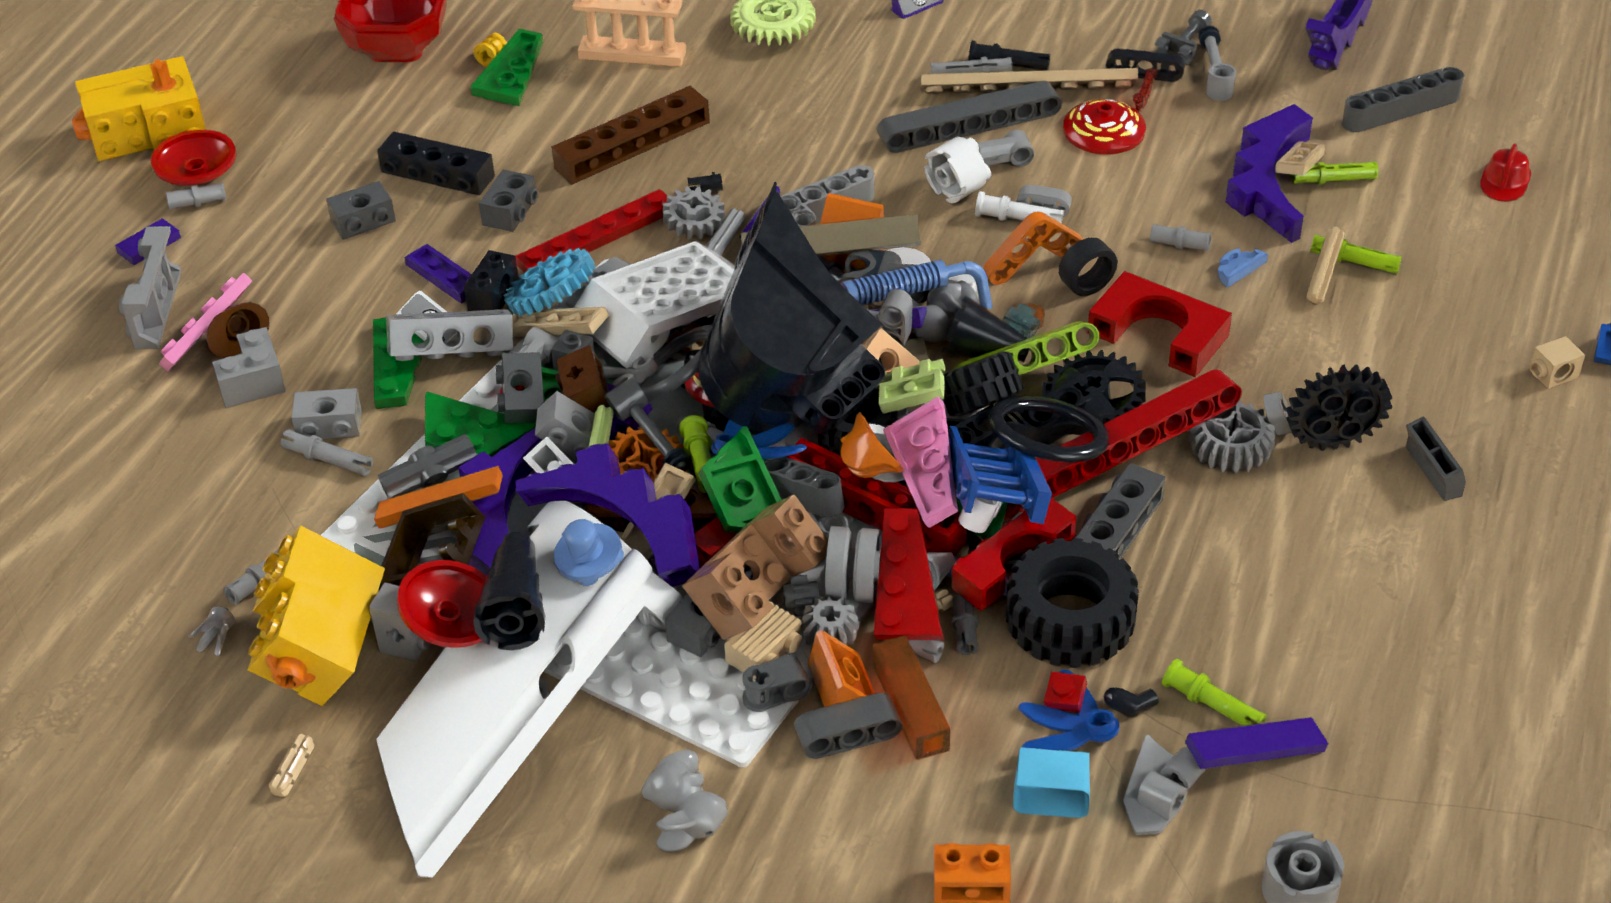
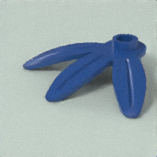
(761, 440)
(1087, 726)

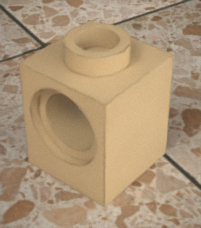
(1557, 362)

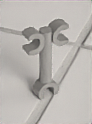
(640, 371)

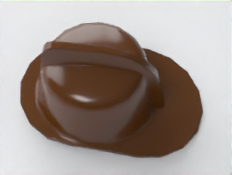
(232, 321)

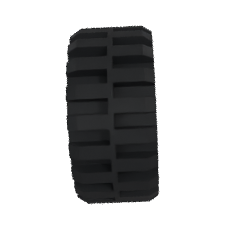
(1068, 634)

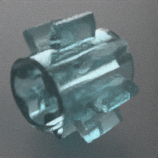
(1022, 319)

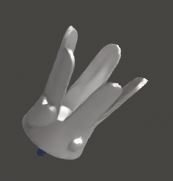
(217, 622)

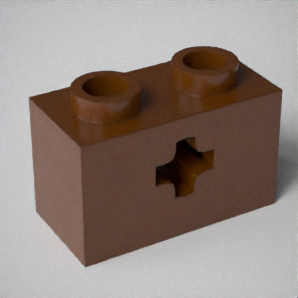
(583, 378)

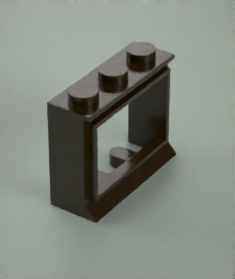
(418, 523)

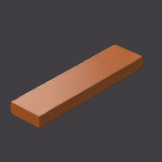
(473, 486)

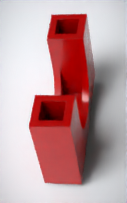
(1137, 298)

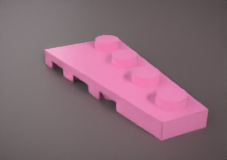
(174, 351)
(924, 452)

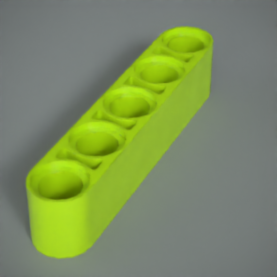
(1038, 347)

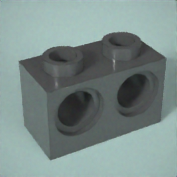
(508, 200)

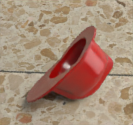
(1506, 175)

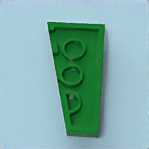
(510, 70)
(391, 377)

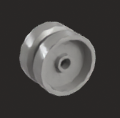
(856, 564)

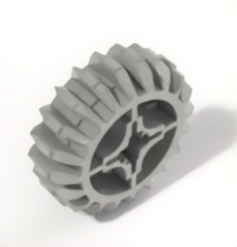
(1234, 439)

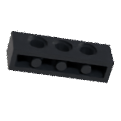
(436, 163)

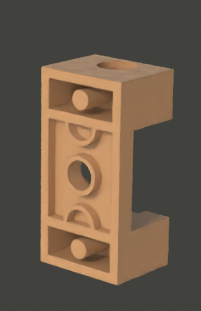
(775, 546)

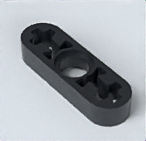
(1154, 58)

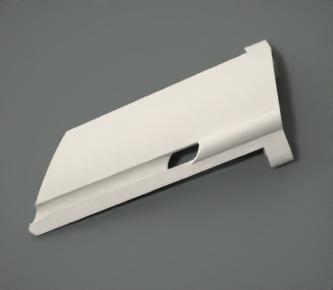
(483, 705)

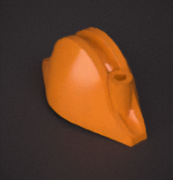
(865, 453)

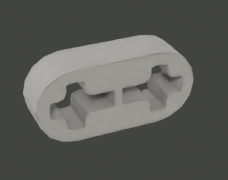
(1045, 197)
(1276, 412)

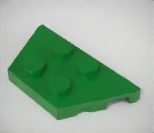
(485, 428)
(738, 482)

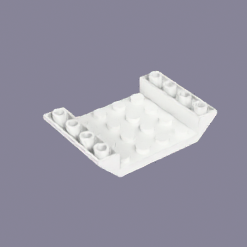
(656, 297)

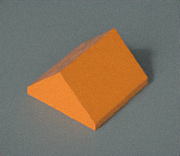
(837, 671)

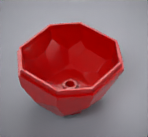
(390, 27)

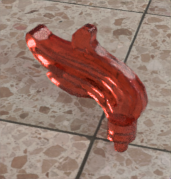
(1140, 99)

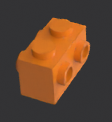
(972, 873)

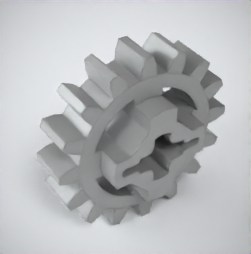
(693, 212)

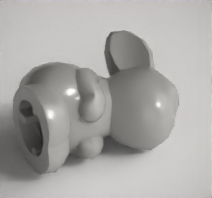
(942, 308)
(678, 789)

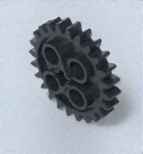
(1339, 407)

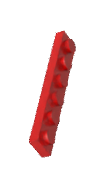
(599, 230)

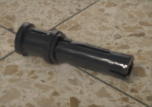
(1018, 57)

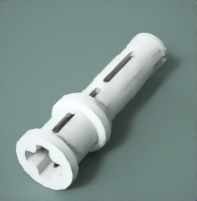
(1005, 208)

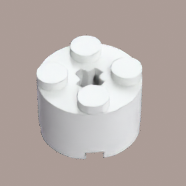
(956, 169)

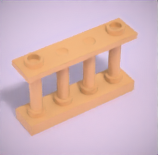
(631, 50)

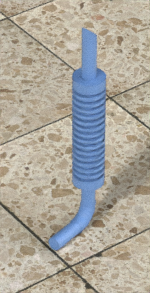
(916, 279)

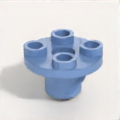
(587, 551)

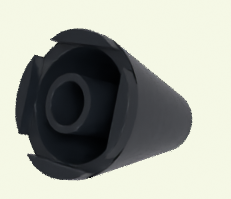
(980, 332)

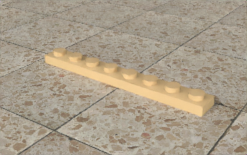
(1066, 78)

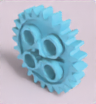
(549, 281)

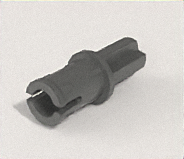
(965, 624)

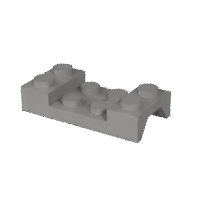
(150, 300)

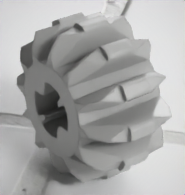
(832, 617)

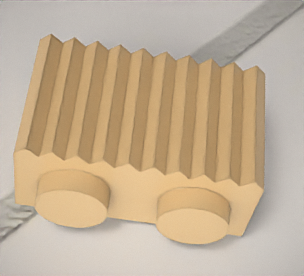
(765, 642)

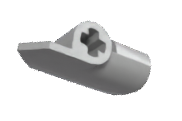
(1158, 786)

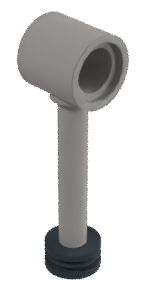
(1220, 75)

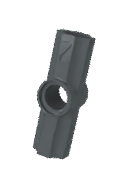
(427, 467)

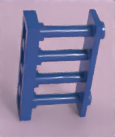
(998, 476)

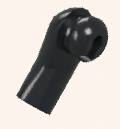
(1129, 703)

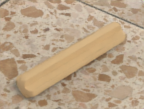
(1325, 265)

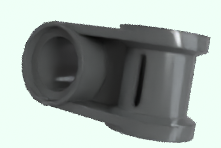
(779, 682)

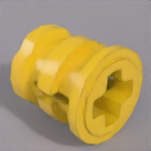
(489, 48)

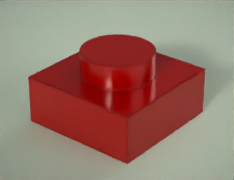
(1065, 691)

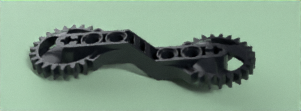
(1080, 383)

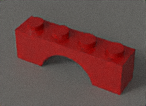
(981, 573)

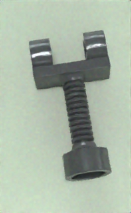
(1183, 44)

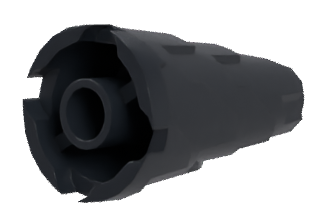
(510, 599)

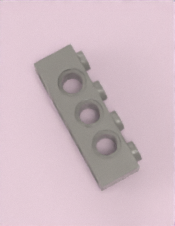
(402, 327)

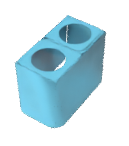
(1052, 783)

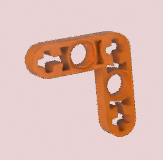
(1037, 236)

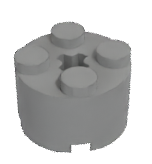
(1302, 870)

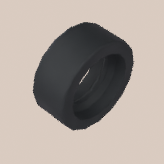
(1078, 257)

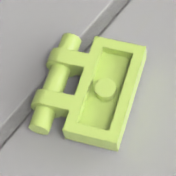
(911, 385)

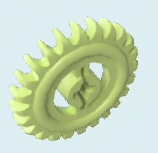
(771, 19)

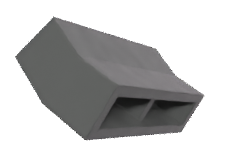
(1435, 459)

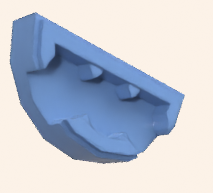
(1238, 264)

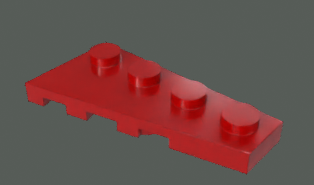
(905, 584)

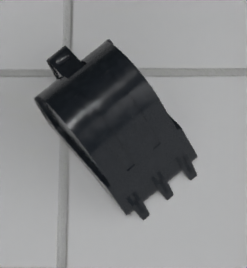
(787, 335)

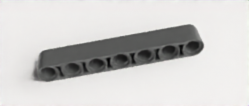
(969, 116)

